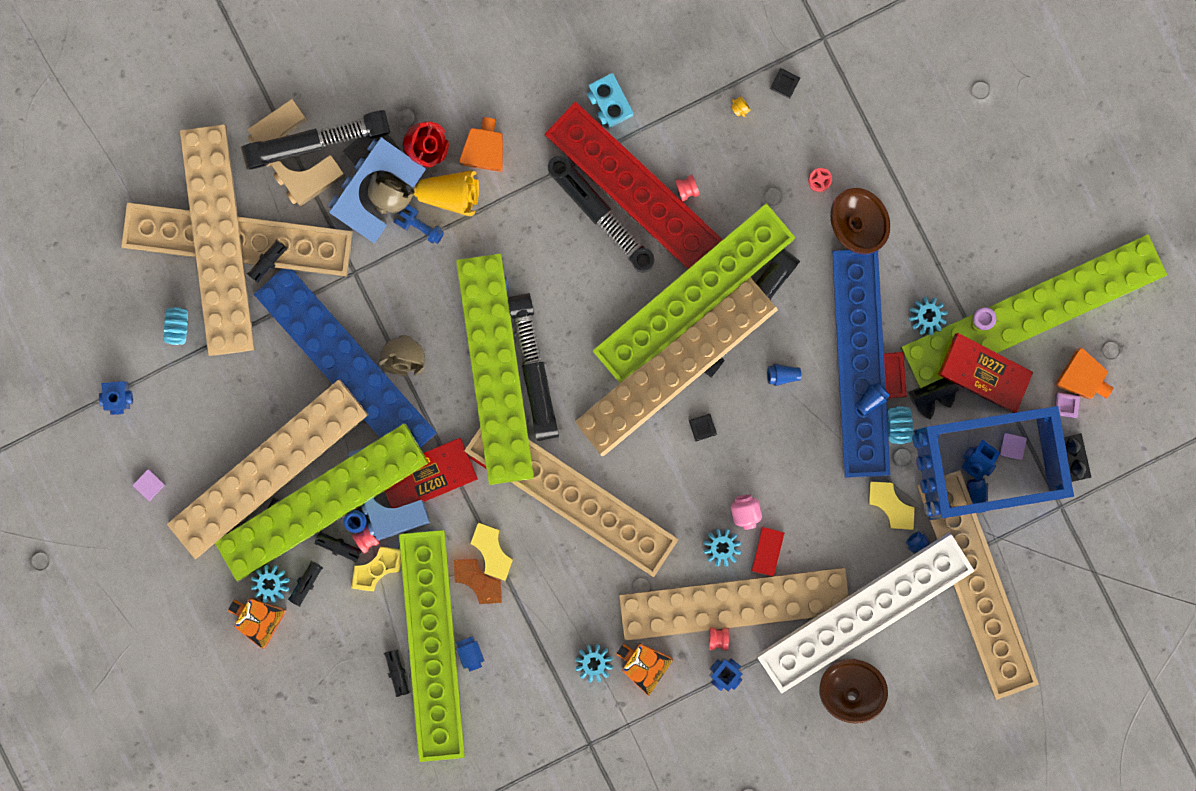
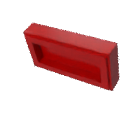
(895, 374)
(768, 551)

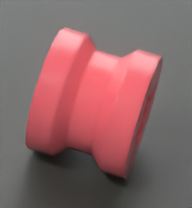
(824, 179)
(687, 188)
(365, 539)
(719, 639)

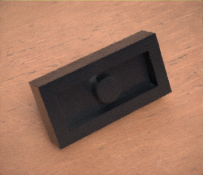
(925, 397)
(1077, 457)

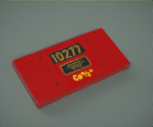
(985, 373)
(447, 470)

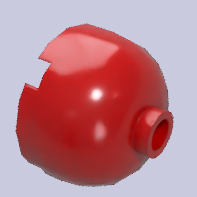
(426, 143)

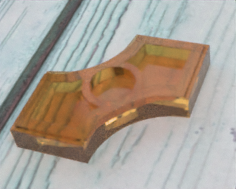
(486, 588)

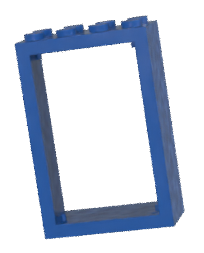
(1053, 452)

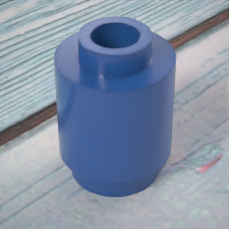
(470, 654)

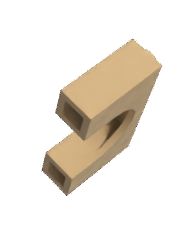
(301, 185)

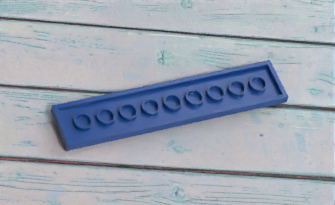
(340, 355)
(860, 362)

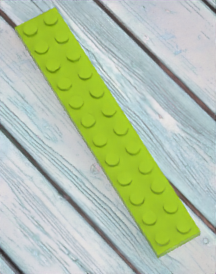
(1044, 305)

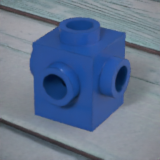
(109, 391)
(980, 460)
(732, 680)

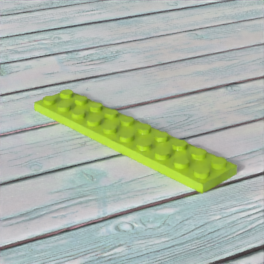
(694, 293)
(495, 369)
(321, 502)
(432, 646)

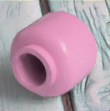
(746, 511)

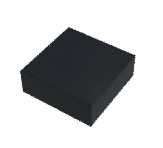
(785, 83)
(702, 427)

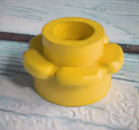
(740, 106)

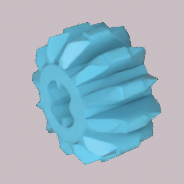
(933, 321)
(175, 326)
(900, 425)
(721, 555)
(269, 575)
(601, 666)

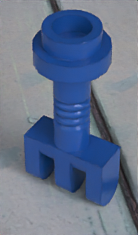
(435, 234)

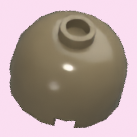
(388, 193)
(402, 355)

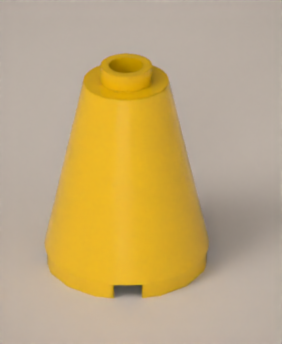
(450, 192)

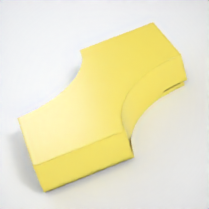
(899, 514)
(496, 561)
(367, 576)

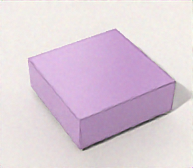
(1067, 404)
(1012, 446)
(148, 485)

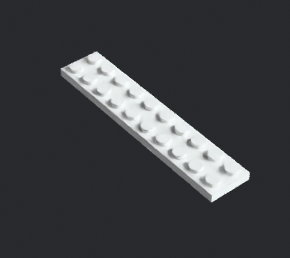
(865, 612)

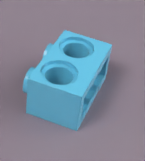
(615, 98)

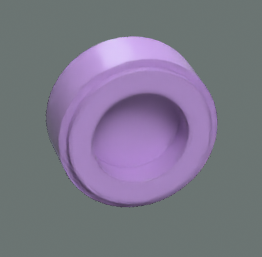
(984, 318)

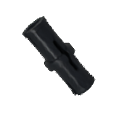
(267, 260)
(338, 546)
(297, 597)
(396, 673)

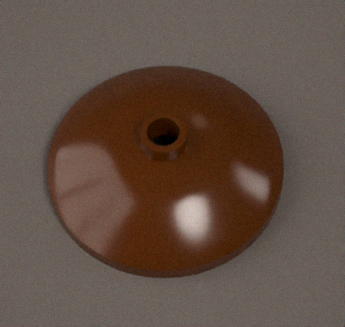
(867, 216)
(853, 679)

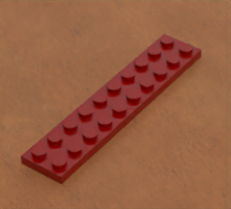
(632, 186)

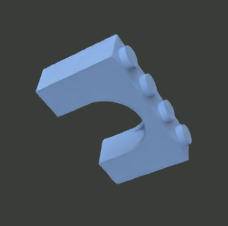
(348, 205)
(393, 521)

